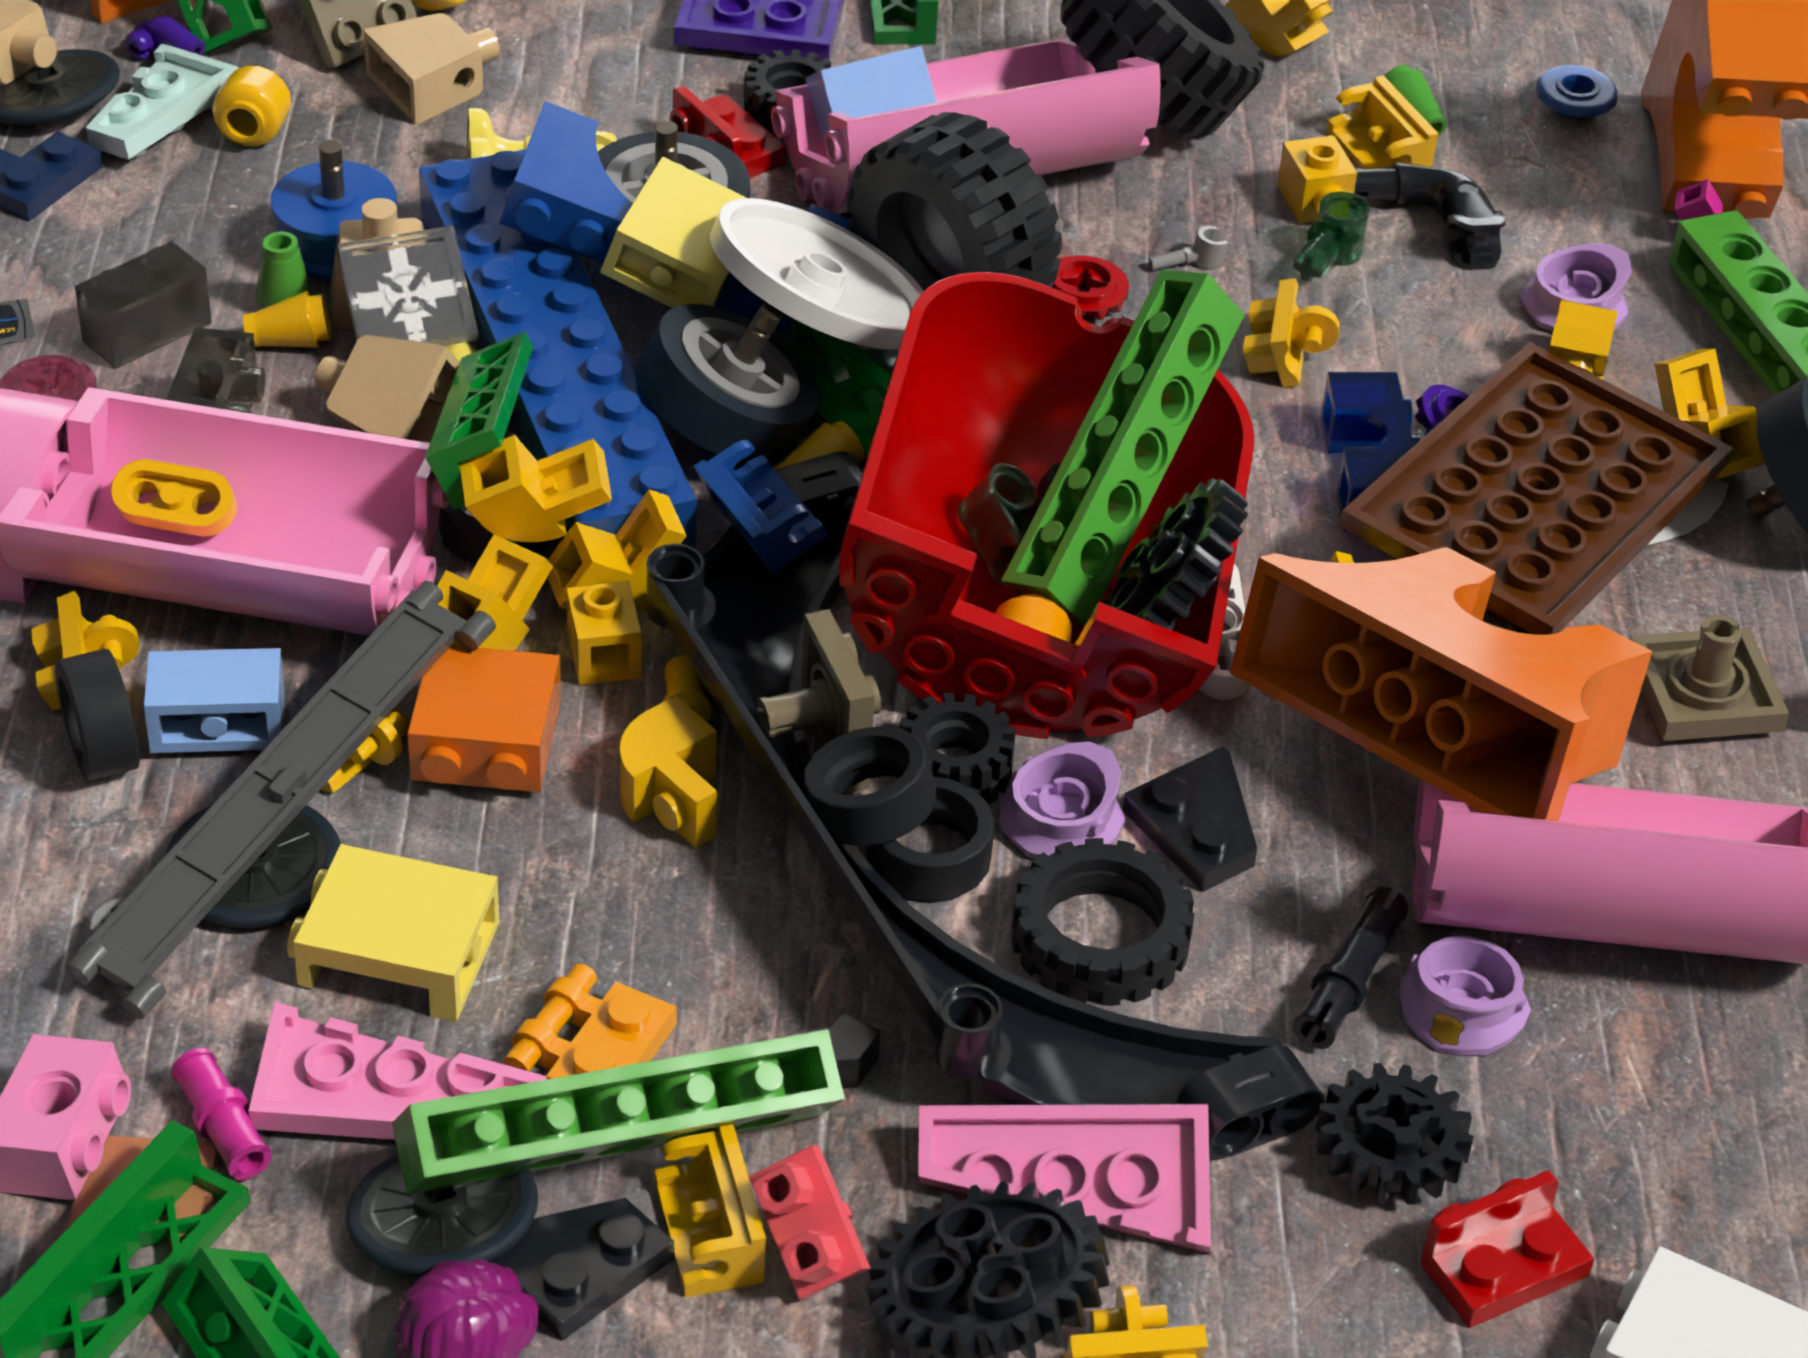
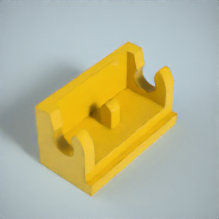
(1382, 127)
(711, 1213)

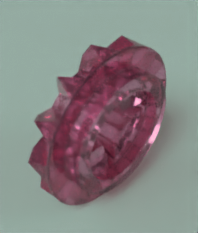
(46, 372)

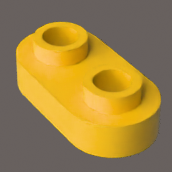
(178, 497)

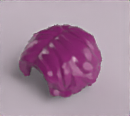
(465, 1313)

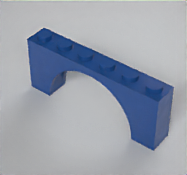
(574, 204)

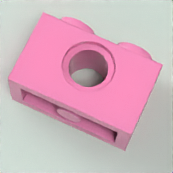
(59, 1115)

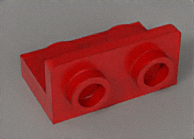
(729, 125)
(1503, 1250)

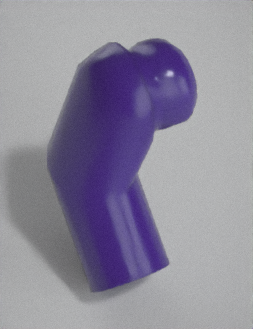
(164, 29)

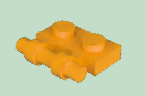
(614, 1031)

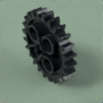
(1180, 555)
(988, 1274)

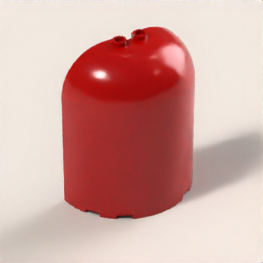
(1007, 377)

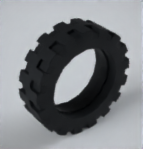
(1092, 970)

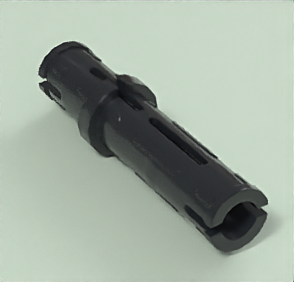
(1341, 984)

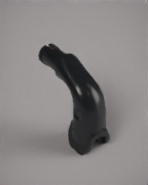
(1470, 218)

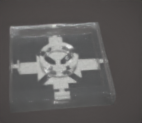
(408, 287)

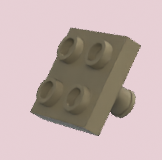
(340, 24)
(1710, 683)
(833, 690)

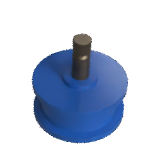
(322, 196)

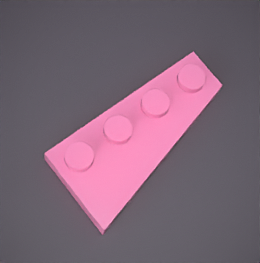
(353, 1084)
(1127, 1164)

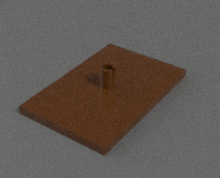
(1541, 483)

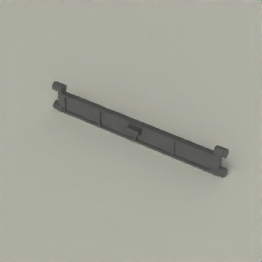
(270, 795)

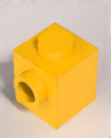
(1312, 171)
(604, 633)

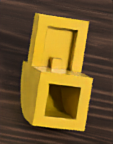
(1282, 24)
(1583, 336)
(1695, 394)
(531, 497)
(598, 557)
(500, 585)
(667, 769)

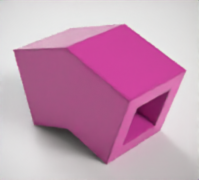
(1697, 201)

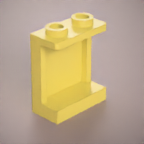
(666, 238)
(398, 925)

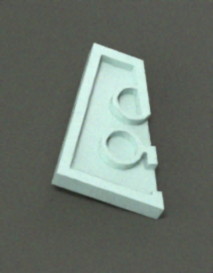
(159, 102)

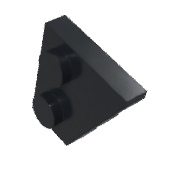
(1197, 819)
(586, 1261)

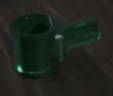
(1335, 236)

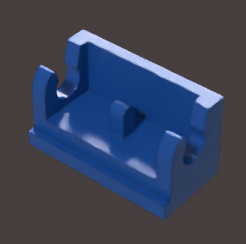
(760, 506)

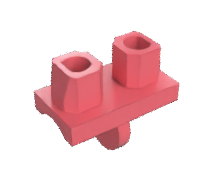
(809, 1222)

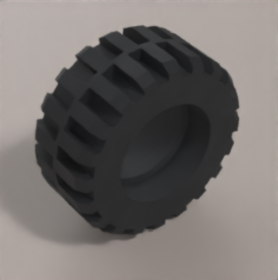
(1200, 48)
(955, 203)

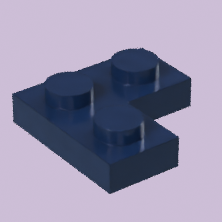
(45, 174)

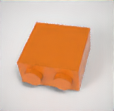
(485, 719)

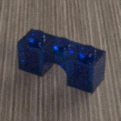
(1367, 424)

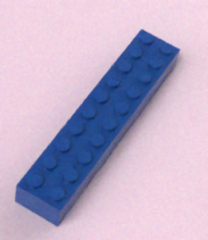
(578, 370)

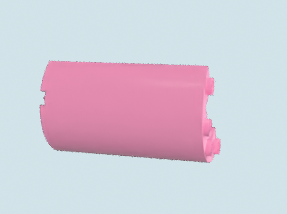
(1032, 92)
(322, 530)
(1621, 871)

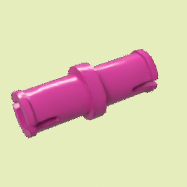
(221, 1114)

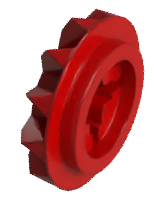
(1105, 281)

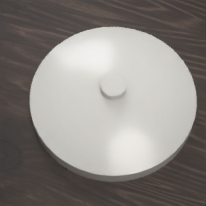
(815, 271)

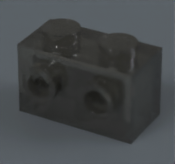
(143, 304)
(219, 371)

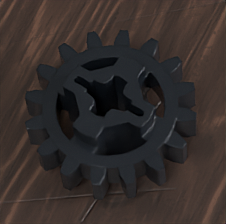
(1394, 1133)

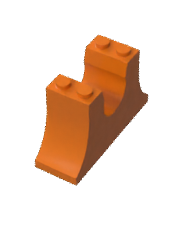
(1719, 97)
(1420, 680)

